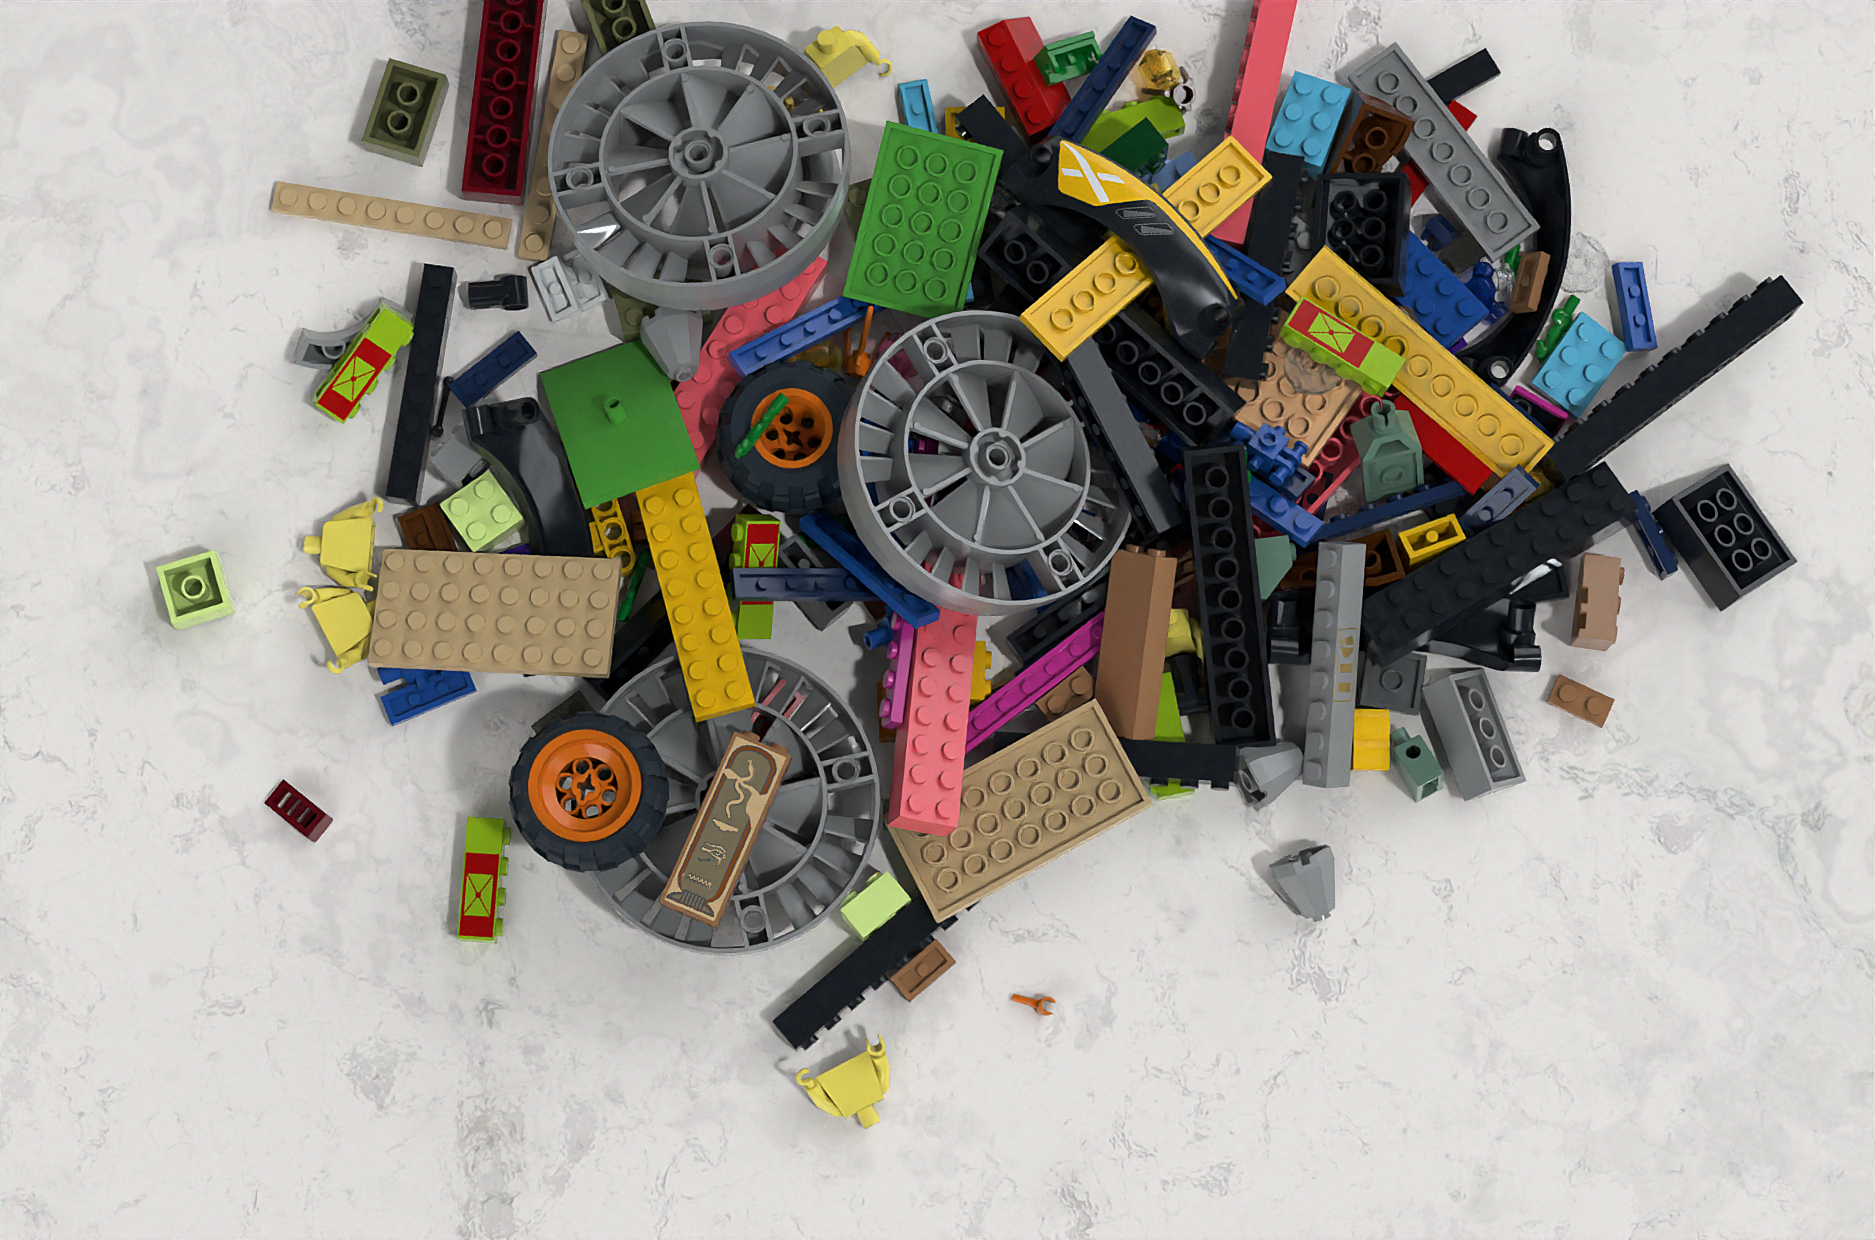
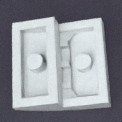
(570, 285)

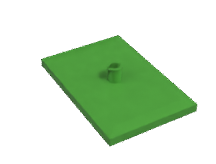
(922, 222)
(618, 423)

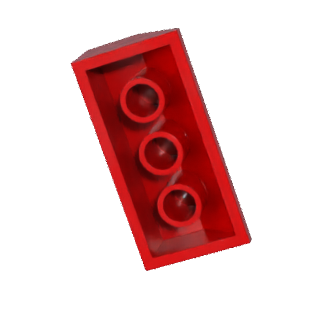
(1010, 54)

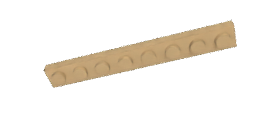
(541, 207)
(392, 215)

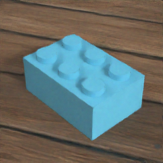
(1308, 120)

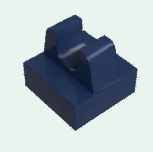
(1442, 230)

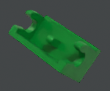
(1068, 58)

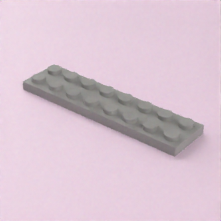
(1448, 155)

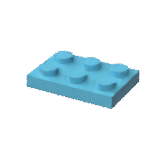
(1578, 365)

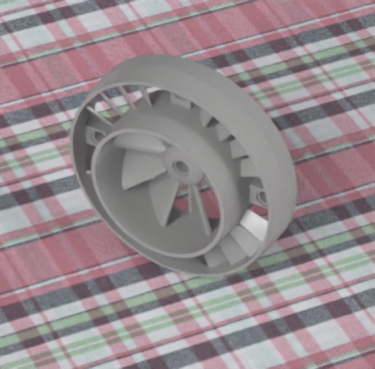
(748, 162)
(1003, 509)
(797, 807)

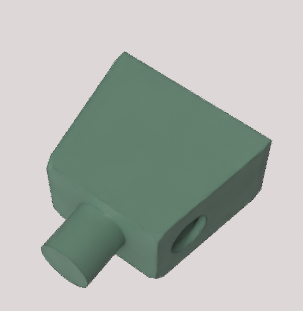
(1421, 775)

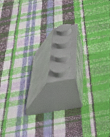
(1473, 734)

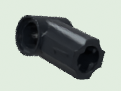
(507, 293)
(1188, 689)

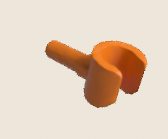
(1035, 1003)

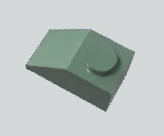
(1273, 562)

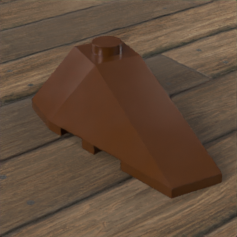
(1367, 136)
(1381, 564)

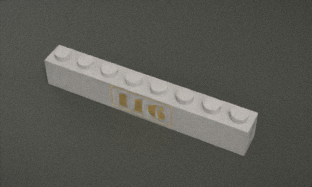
(1334, 664)

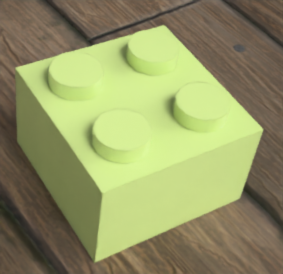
(483, 514)
(195, 590)
(874, 905)

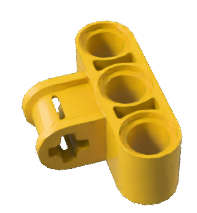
(612, 548)

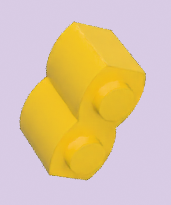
(1371, 741)

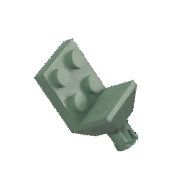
(1388, 452)

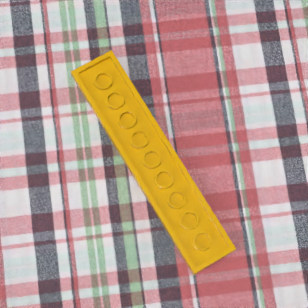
(1116, 275)
(1430, 373)
(695, 598)

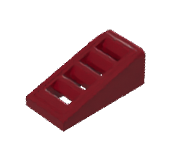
(313, 823)

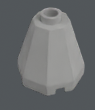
(674, 341)
(1268, 772)
(1308, 880)

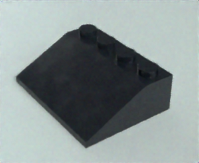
(1366, 225)
(1724, 537)

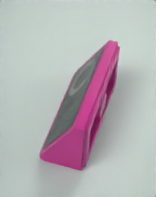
(1544, 412)

